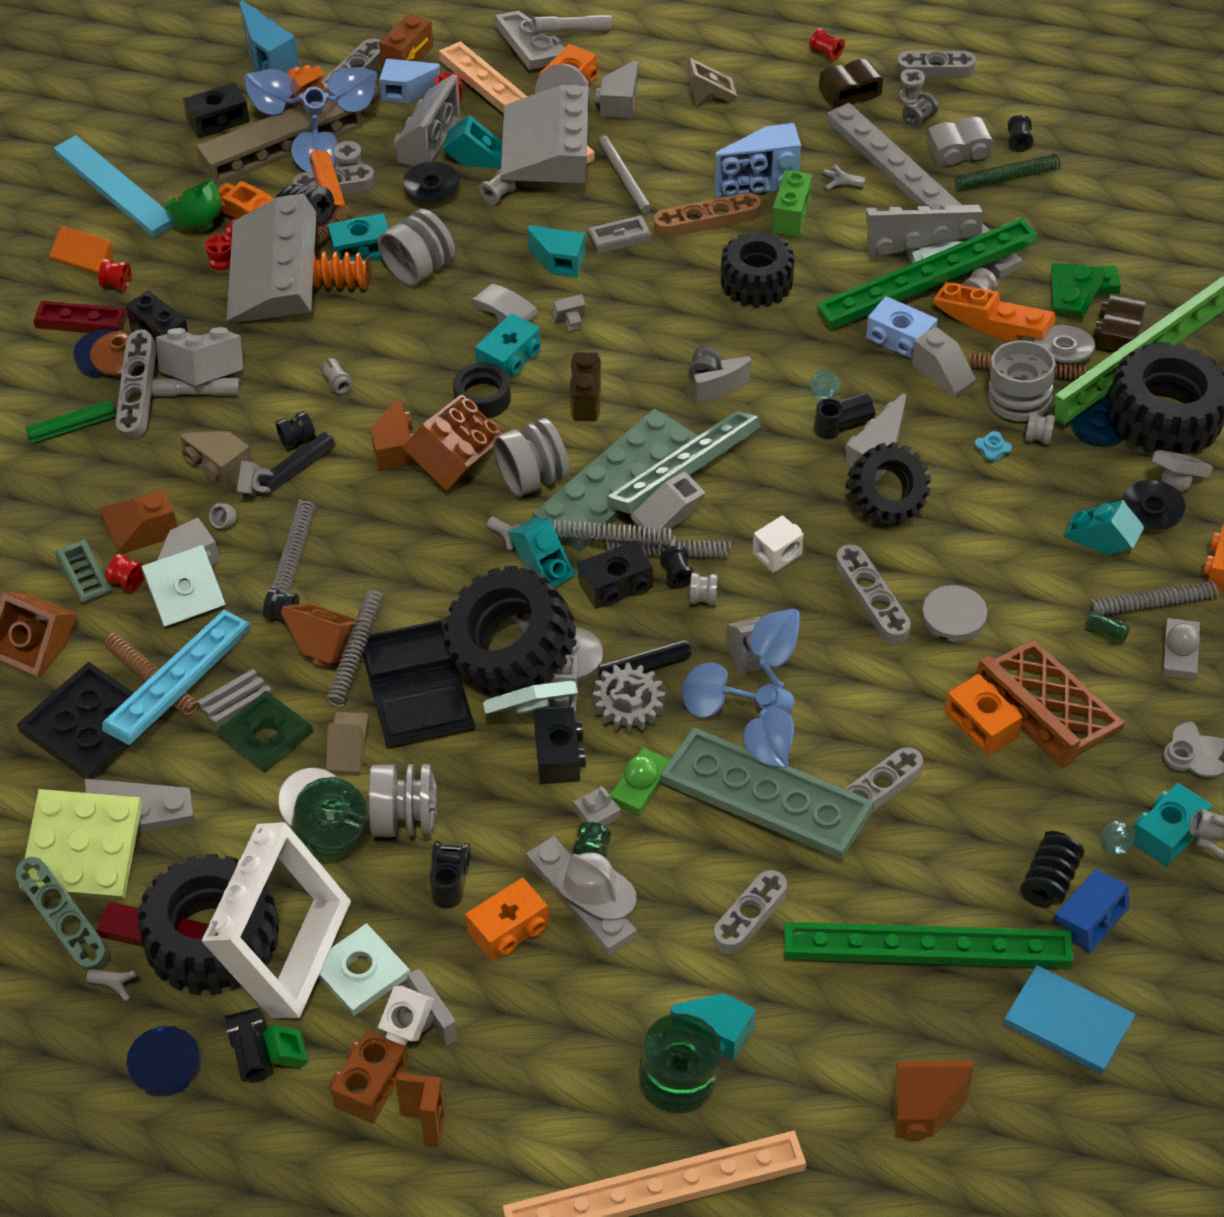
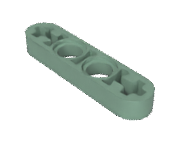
(64, 911)

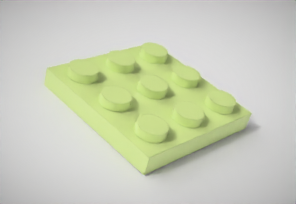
(85, 841)

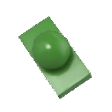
(639, 781)

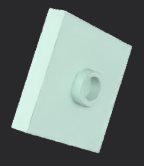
(183, 586)

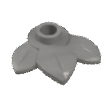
(1198, 752)

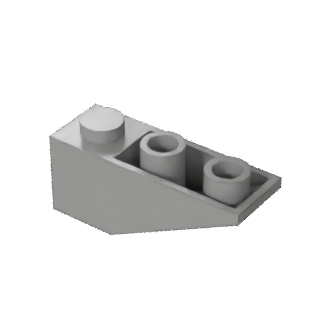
(883, 429)

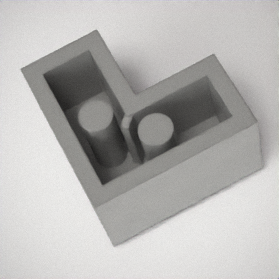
(199, 357)

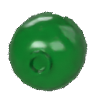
(195, 207)

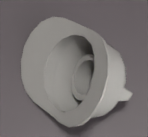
(596, 886)

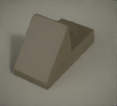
(707, 80)
(347, 743)

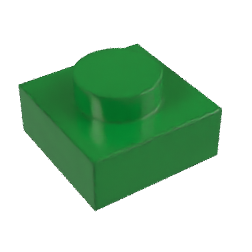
(1111, 282)
(285, 1046)

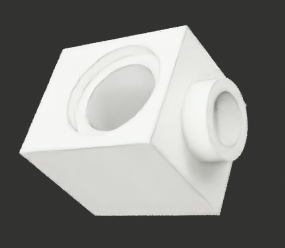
(778, 543)
(417, 1003)

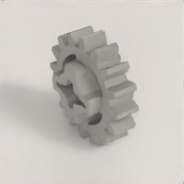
(626, 701)

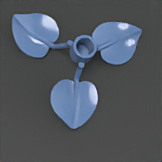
(271, 90)
(772, 734)

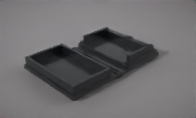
(415, 684)

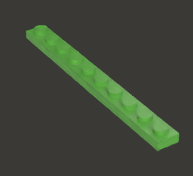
(1172, 329)

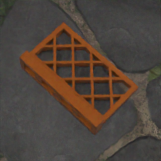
(1038, 722)

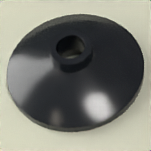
(431, 182)
(1155, 504)

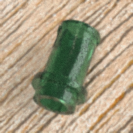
(1114, 631)

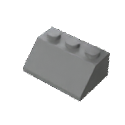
(428, 126)

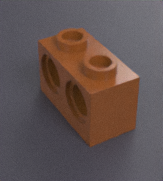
(375, 1078)

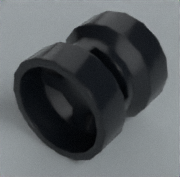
(297, 429)

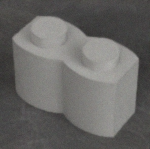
(959, 141)

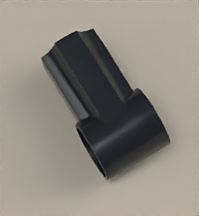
(834, 414)
(247, 1038)

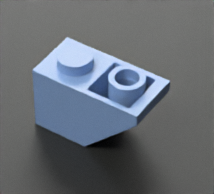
(406, 80)

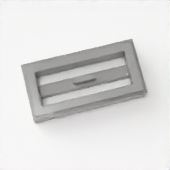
(619, 234)
(231, 695)

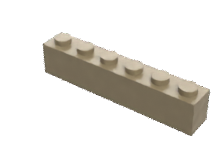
(269, 140)

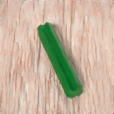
(70, 421)

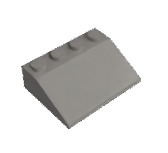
(546, 136)
(272, 260)

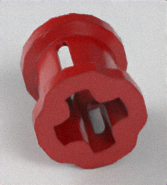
(826, 44)

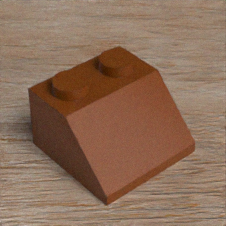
(32, 631)

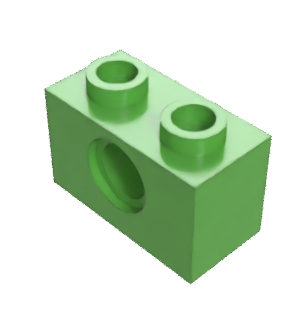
(792, 203)

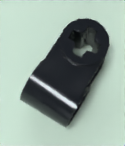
(449, 873)

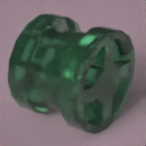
(591, 839)

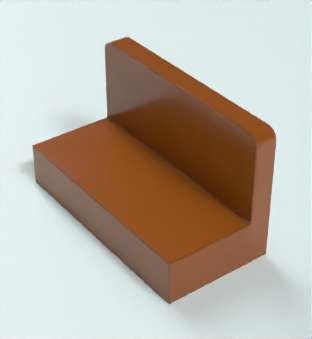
(423, 1099)

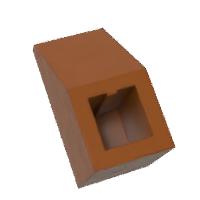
(389, 437)

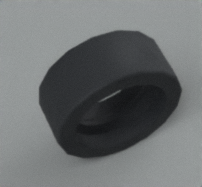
(484, 374)

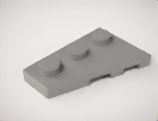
(534, 49)
(161, 804)

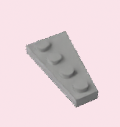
(910, 229)

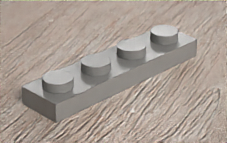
(547, 862)

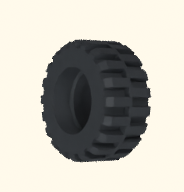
(1163, 424)
(485, 607)
(178, 895)

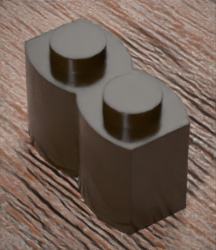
(850, 83)
(1120, 323)
(585, 386)

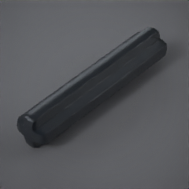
(298, 461)
(651, 659)

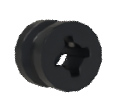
(274, 602)

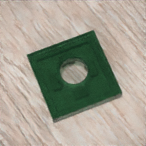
(261, 714)

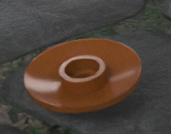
(109, 351)

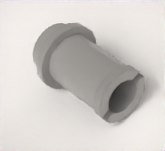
(339, 381)

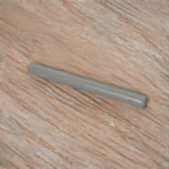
(624, 174)

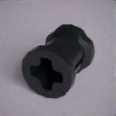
(1020, 137)
(678, 570)

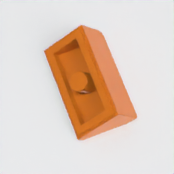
(325, 174)
(80, 249)

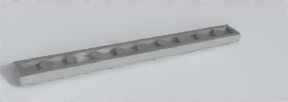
(904, 172)

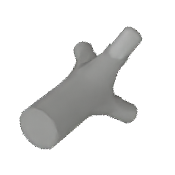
(842, 178)
(502, 528)
(111, 979)

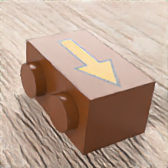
(407, 40)

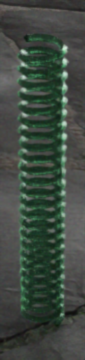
(981, 179)

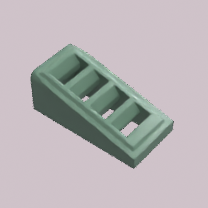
(72, 553)

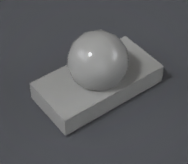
(1180, 468)
(1181, 649)
(439, 1016)

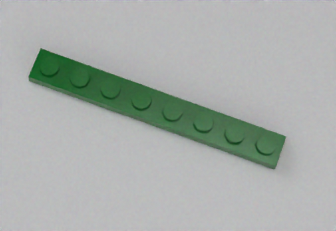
(927, 272)
(928, 945)

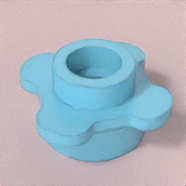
(993, 447)

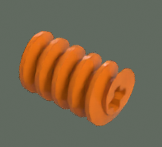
(341, 271)

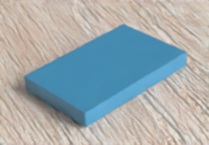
(1069, 1019)

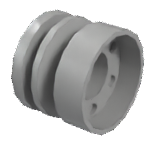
(416, 247)
(1021, 380)
(531, 457)
(401, 800)

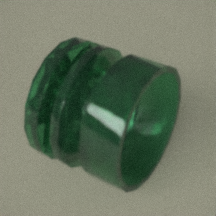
(329, 839)
(679, 1063)

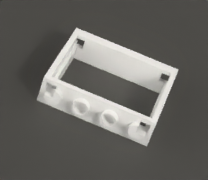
(290, 992)

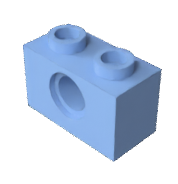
(898, 326)

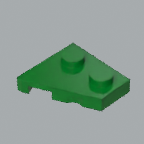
(1074, 287)

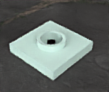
(530, 698)
(362, 990)

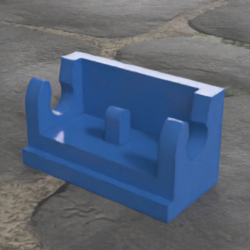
(1094, 909)

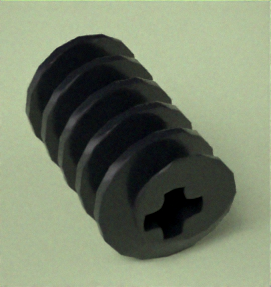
(319, 197)
(1052, 869)

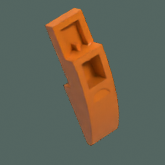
(304, 79)
(241, 199)
(986, 313)

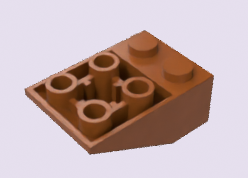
(452, 441)

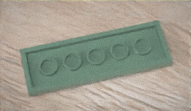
(632, 454)
(768, 795)

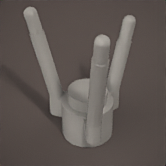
(1207, 828)

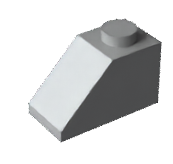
(618, 92)
(942, 362)

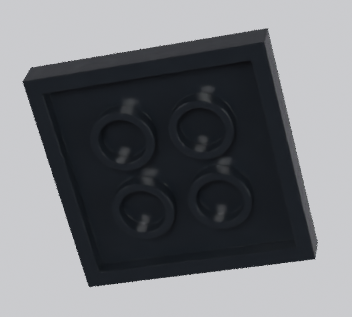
(72, 718)

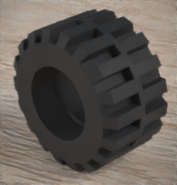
(757, 269)
(905, 467)

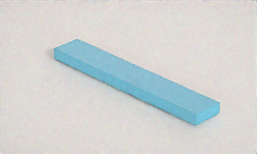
(114, 186)
(175, 677)

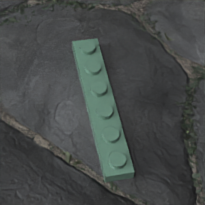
(687, 458)

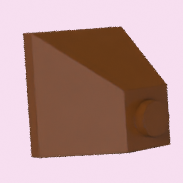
(139, 521)
(319, 631)
(928, 1095)

